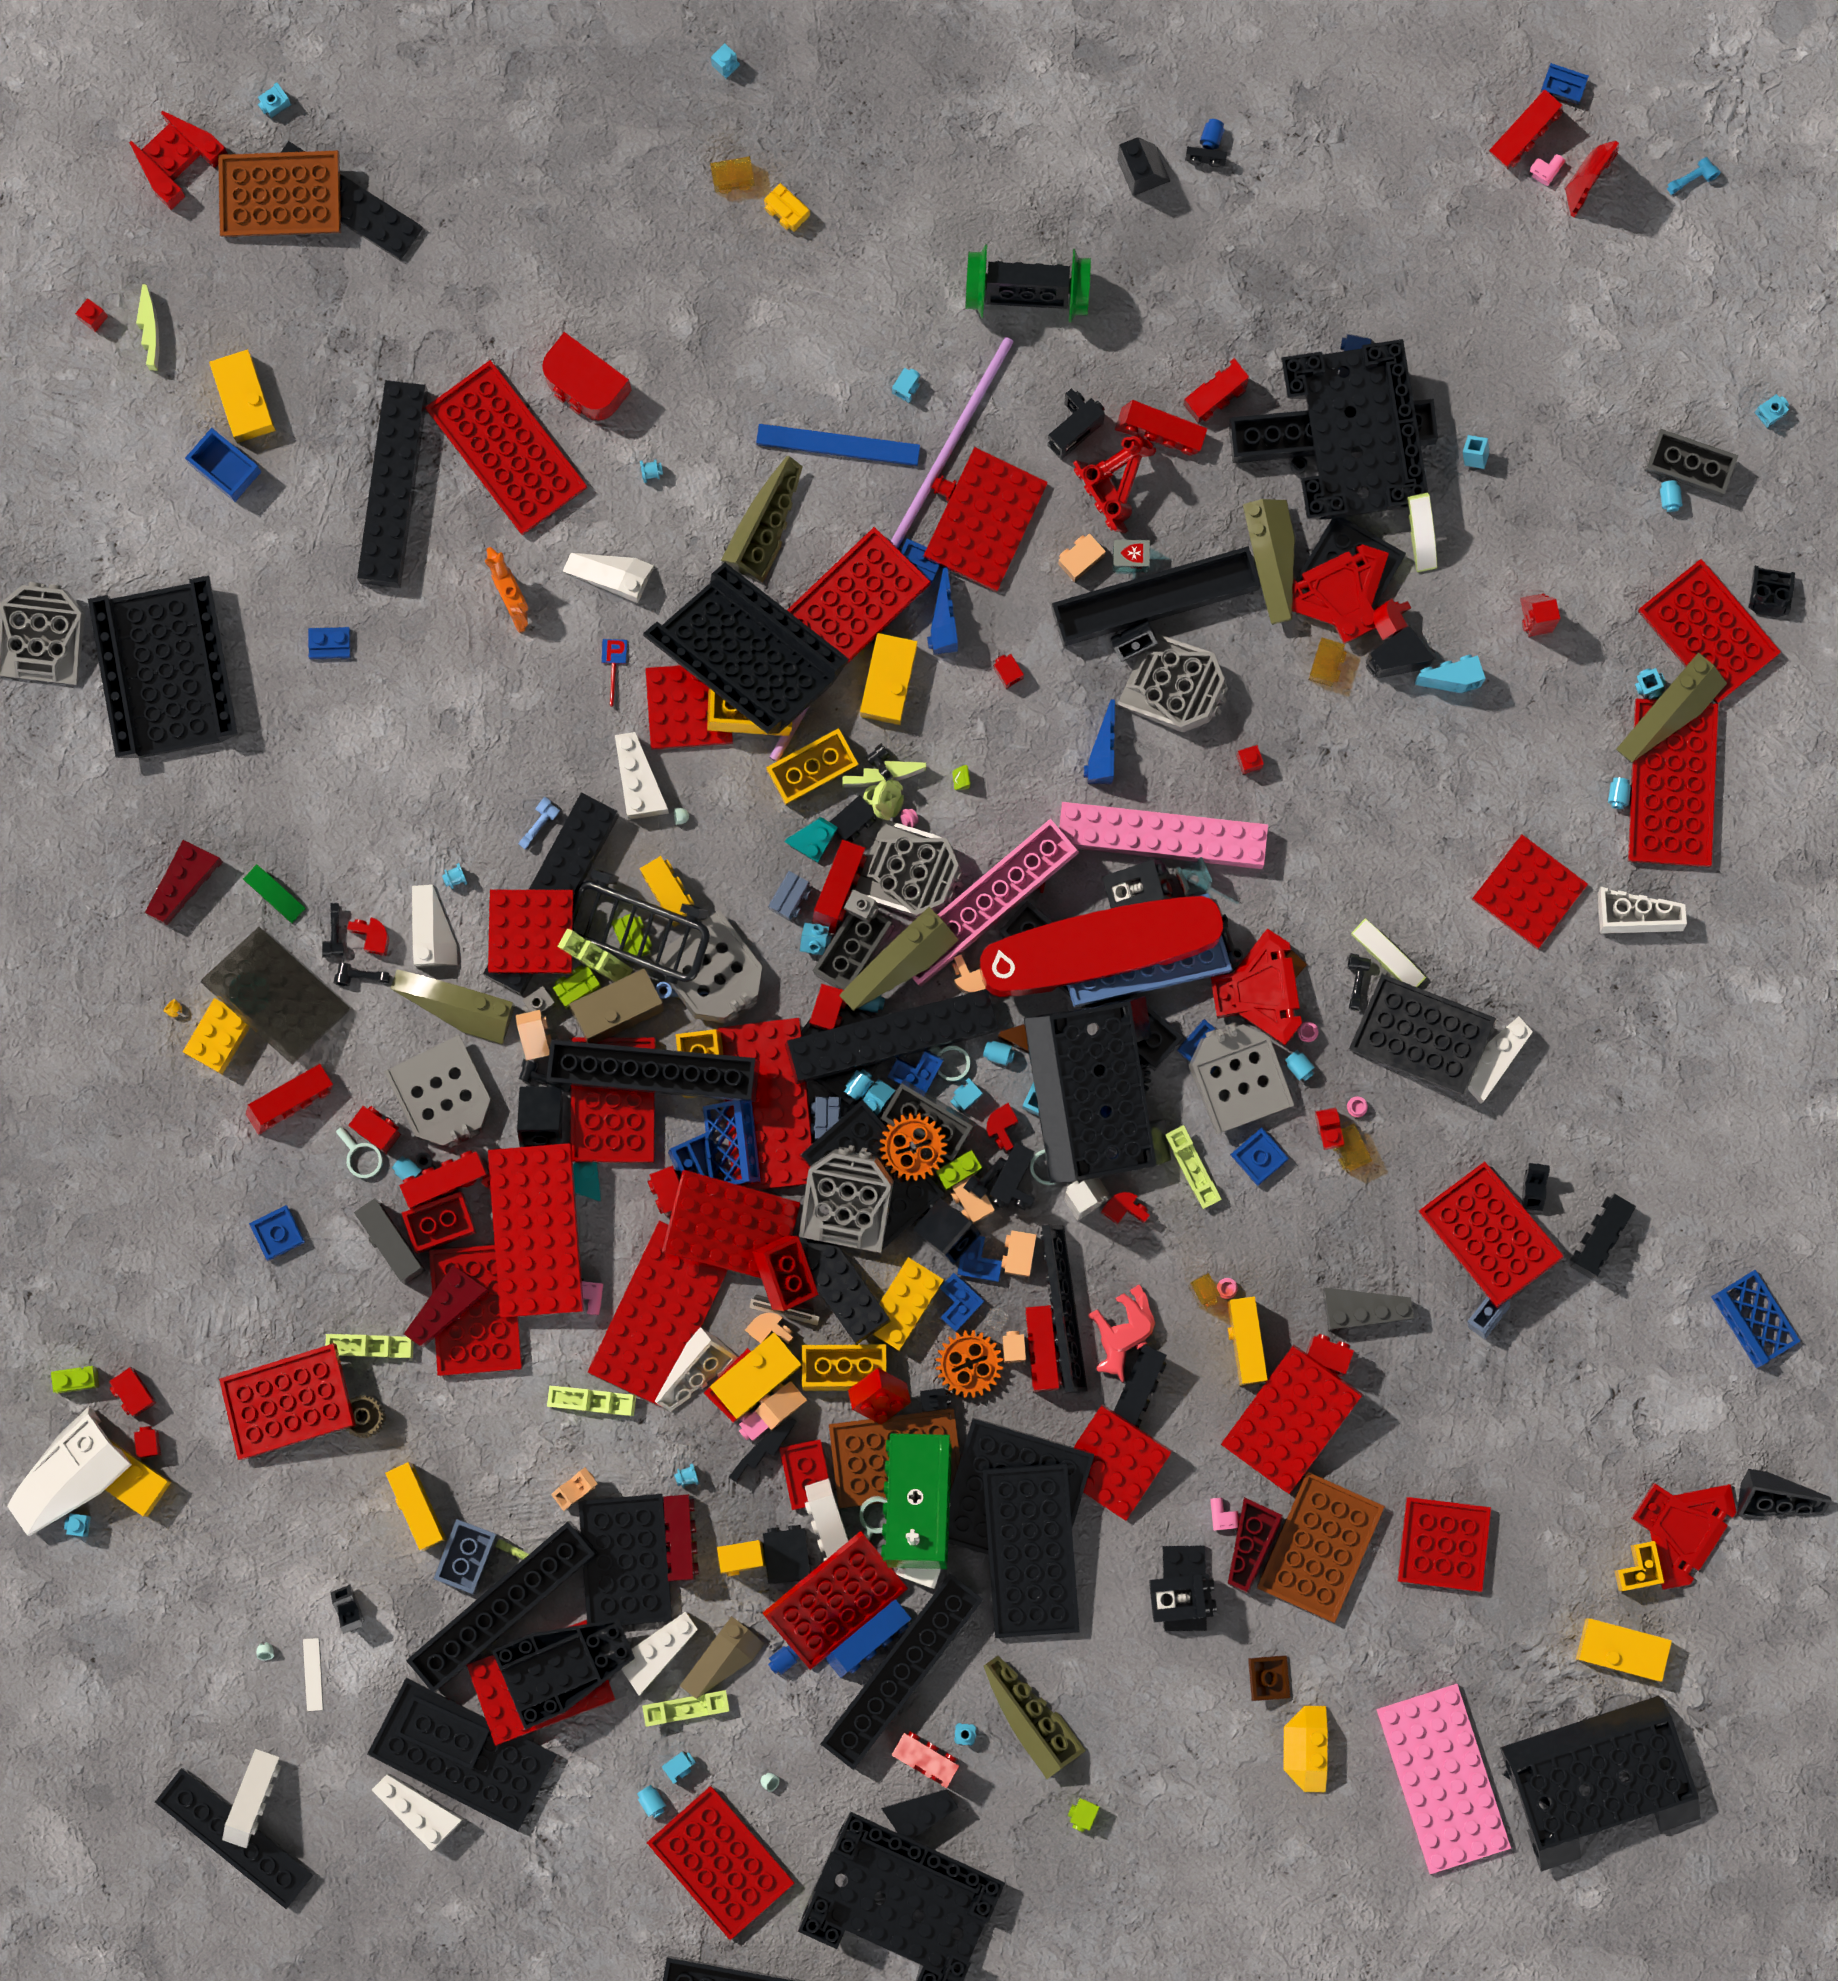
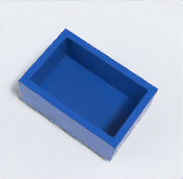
(223, 464)

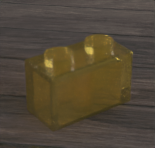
(732, 175)
(1327, 661)
(1354, 1152)
(1204, 1291)

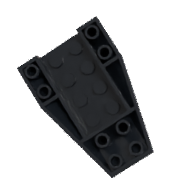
(561, 1667)

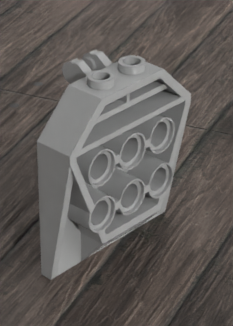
(52, 605)
(1198, 703)
(933, 890)
(723, 1000)
(1218, 1050)
(464, 1118)
(861, 1172)

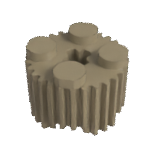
(375, 1417)

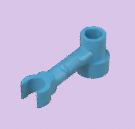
(1705, 169)

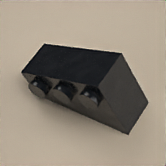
(919, 1813)

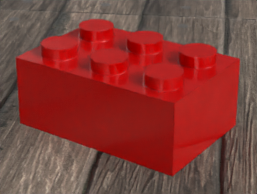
(439, 1222)
(785, 1273)

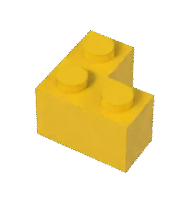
(1646, 1569)

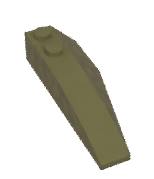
(760, 530)
(1273, 551)
(1675, 708)
(902, 959)
(458, 1006)
(1035, 1725)

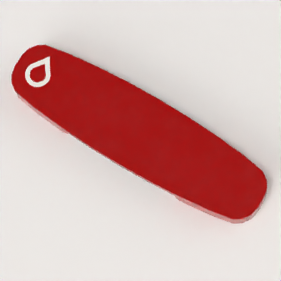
(1100, 945)

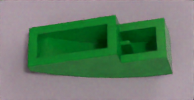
(274, 893)

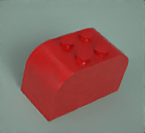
(584, 379)

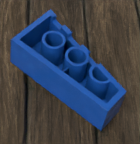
(868, 1638)

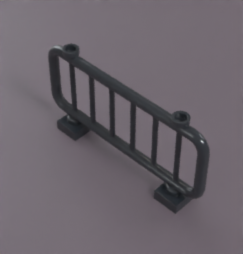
(691, 921)

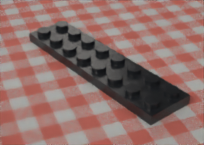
(373, 217)
(1064, 1308)
(206, 1818)

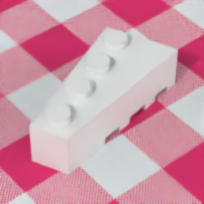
(1086, 1197)

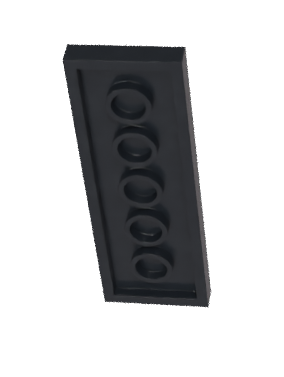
(843, 1290)

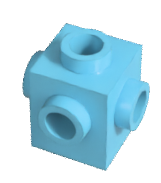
(1650, 676)
(815, 939)

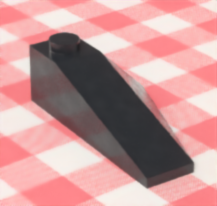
(1769, 1494)

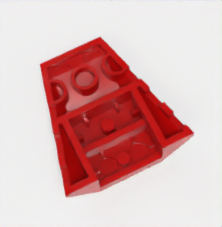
(1588, 173)

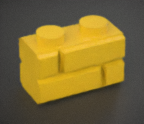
(786, 208)

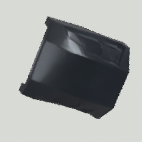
(1771, 592)

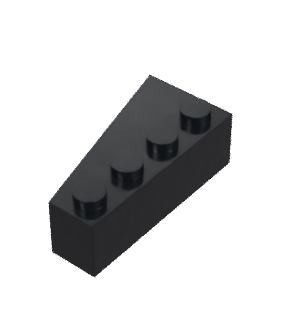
(1602, 1236)
(1140, 1384)

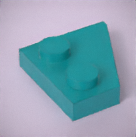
(813, 838)
(587, 1180)

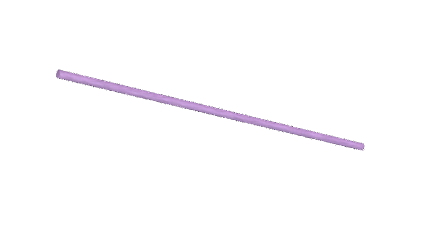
(925, 488)

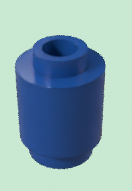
(1212, 134)
(783, 1660)

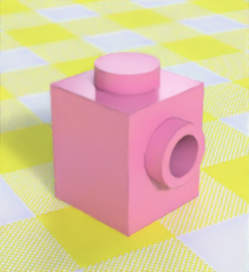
(752, 1426)

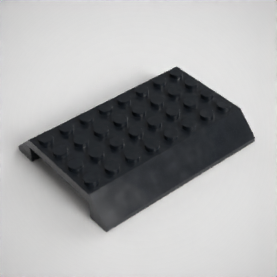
(749, 650)
(163, 669)

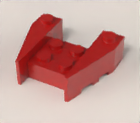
(173, 153)

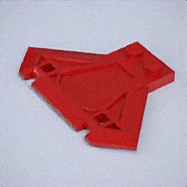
(1342, 592)
(1262, 989)
(1684, 1527)

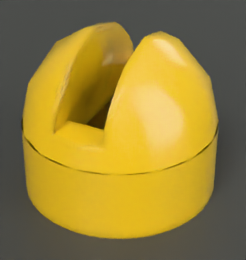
(172, 1008)

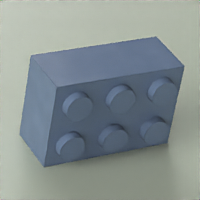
(465, 1556)

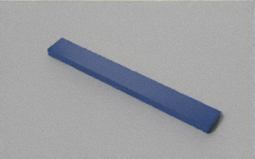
(838, 444)

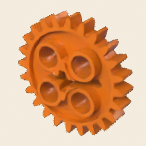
(920, 1164)
(977, 1382)

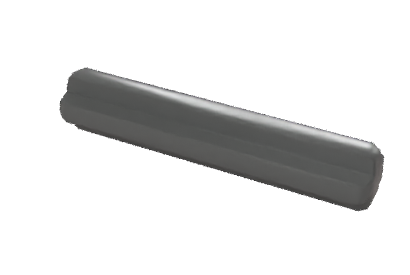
(797, 1307)

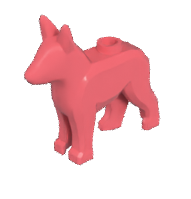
(1123, 1337)

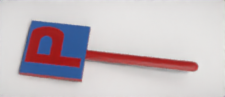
(613, 652)

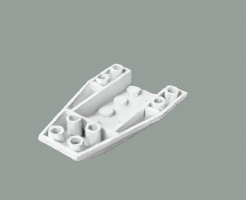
(68, 1474)

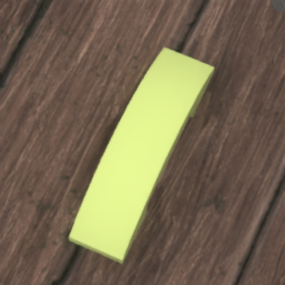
(1192, 1167)
(685, 1708)

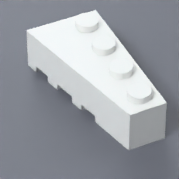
(638, 782)
(1634, 913)
(1497, 1057)
(826, 1517)
(658, 1651)
(250, 1798)
(417, 1811)

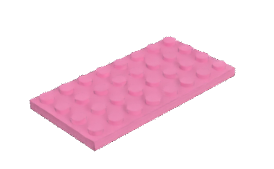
(1443, 1778)

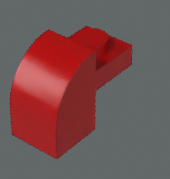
(1389, 618)
(376, 935)
(998, 1122)
(1329, 1128)
(1123, 1203)

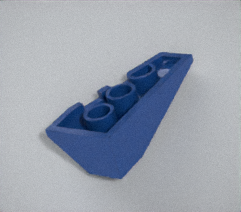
(943, 628)
(1101, 761)

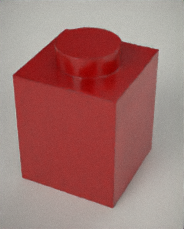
(91, 315)
(1008, 670)
(1249, 759)
(147, 1442)

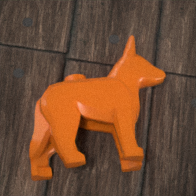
(508, 588)

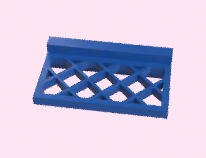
(744, 1141)
(1744, 1331)

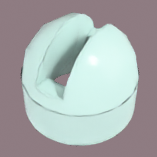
(680, 816)
(265, 1651)
(769, 1782)

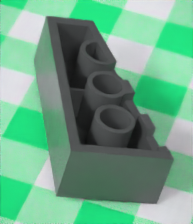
(1359, 1309)

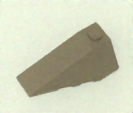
(727, 1653)

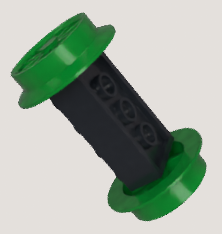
(1028, 284)

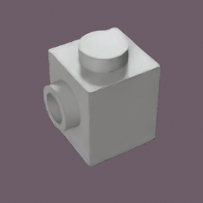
(861, 906)
(538, 1000)

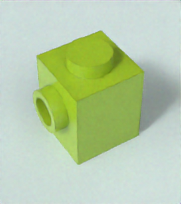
(1083, 1814)

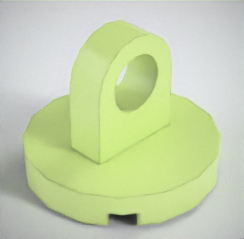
(886, 799)

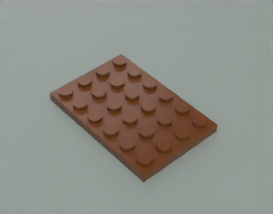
(279, 193)
(861, 1451)
(1320, 1547)

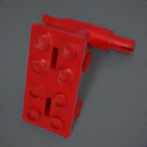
(1102, 487)

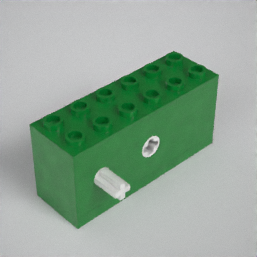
(917, 1531)

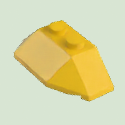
(1307, 1748)

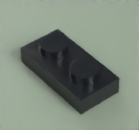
(1211, 157)

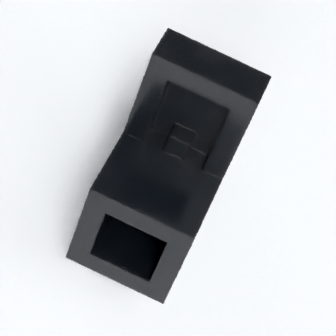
(1535, 1186)
(347, 1609)

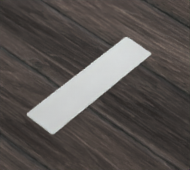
(814, 1320)
(312, 1674)

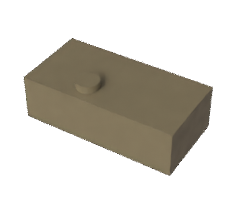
(616, 1007)

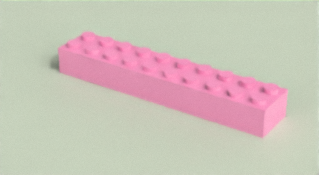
(1164, 835)
(1002, 890)

